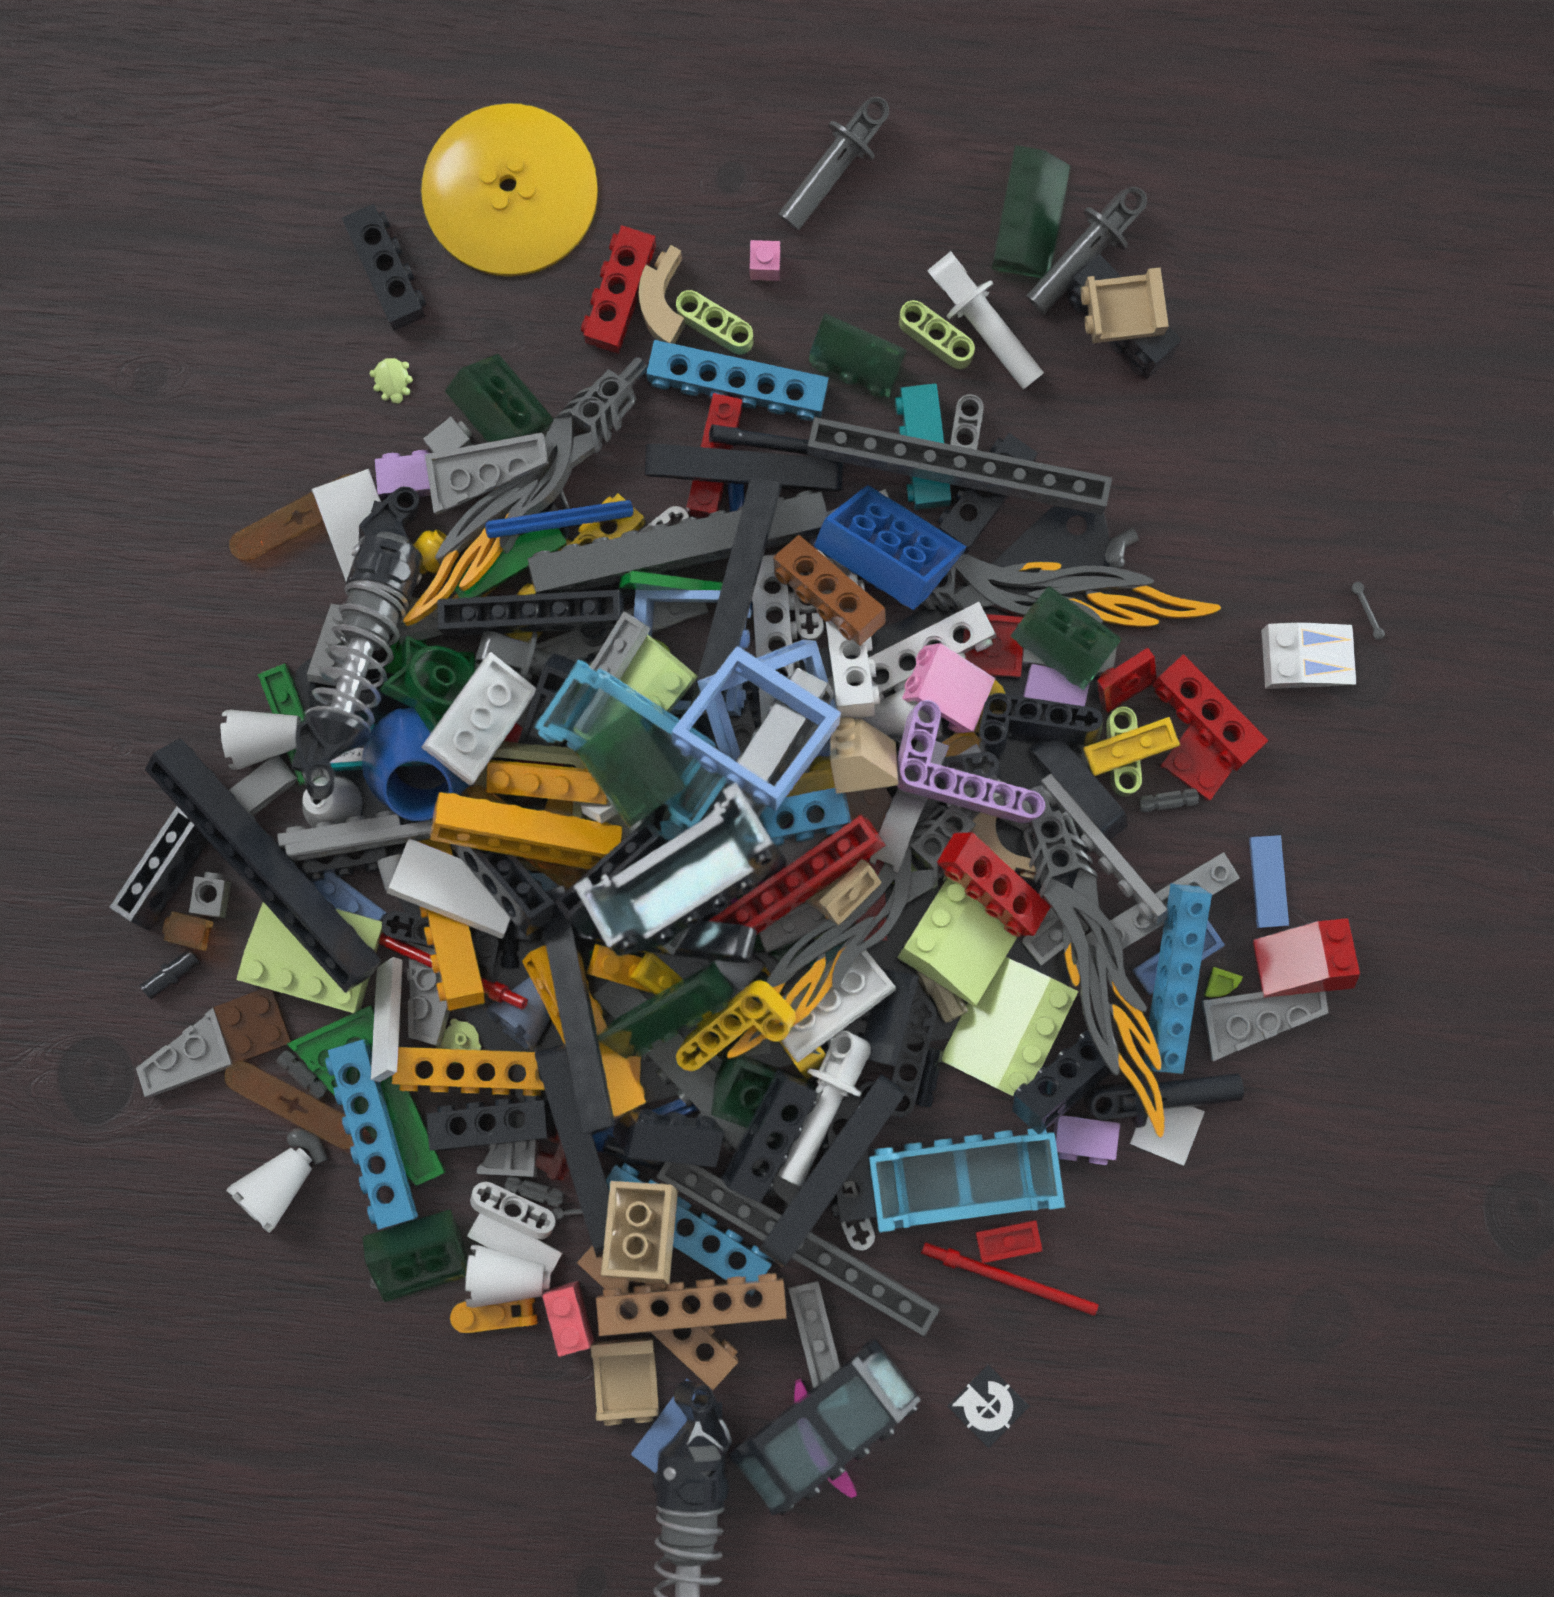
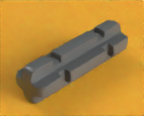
(1168, 800)
(302, 1074)
(534, 1191)

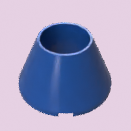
(392, 743)

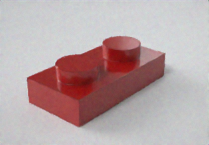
(1008, 1241)

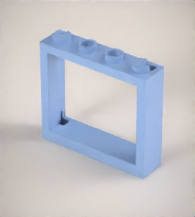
(644, 612)
(776, 659)
(782, 689)

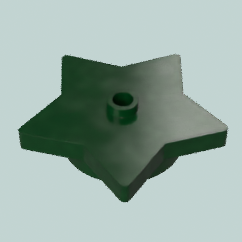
(429, 679)

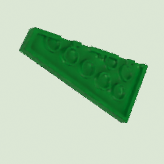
(405, 1117)

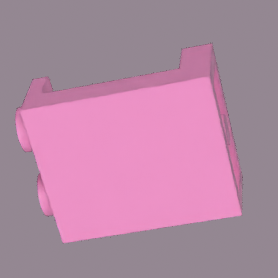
(952, 684)

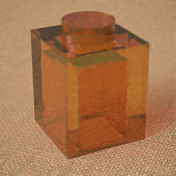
(187, 930)

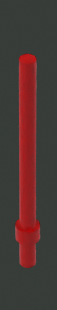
(496, 991)
(952, 1259)

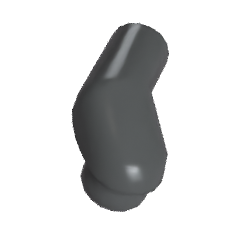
(1116, 547)
(310, 1141)

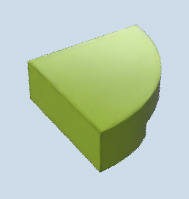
(1221, 983)

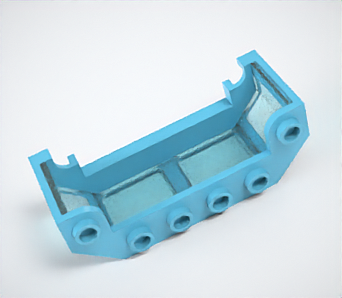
(596, 699)
(965, 1179)

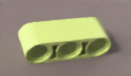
(707, 310)
(931, 321)
(1132, 769)

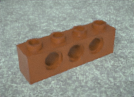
(803, 557)

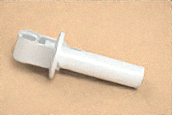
(972, 303)
(836, 1078)

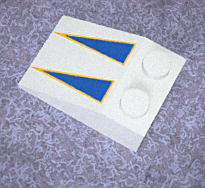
(1308, 655)

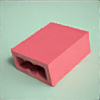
(568, 1318)

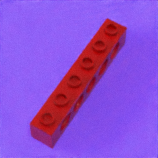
(804, 876)

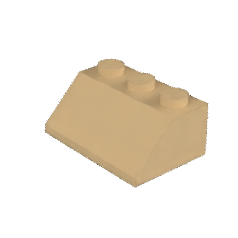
(862, 757)
(639, 1232)

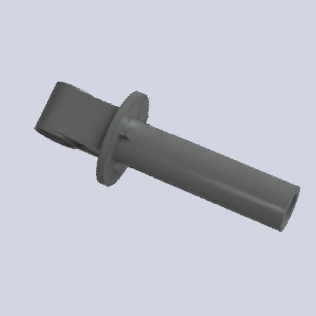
(849, 139)
(1104, 230)
(519, 655)

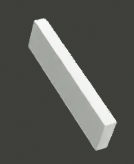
(386, 1019)

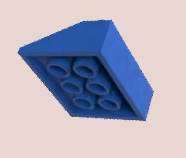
(888, 546)

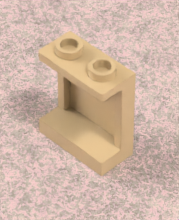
(1125, 307)
(846, 893)
(625, 1380)

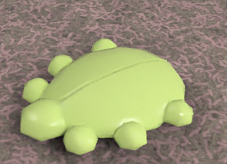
(392, 379)
(460, 1036)

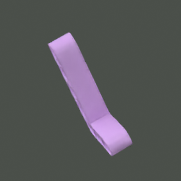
(956, 779)

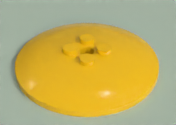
(517, 228)

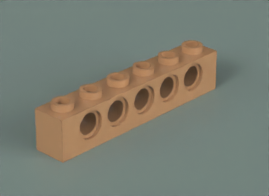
(613, 1322)
(709, 1370)

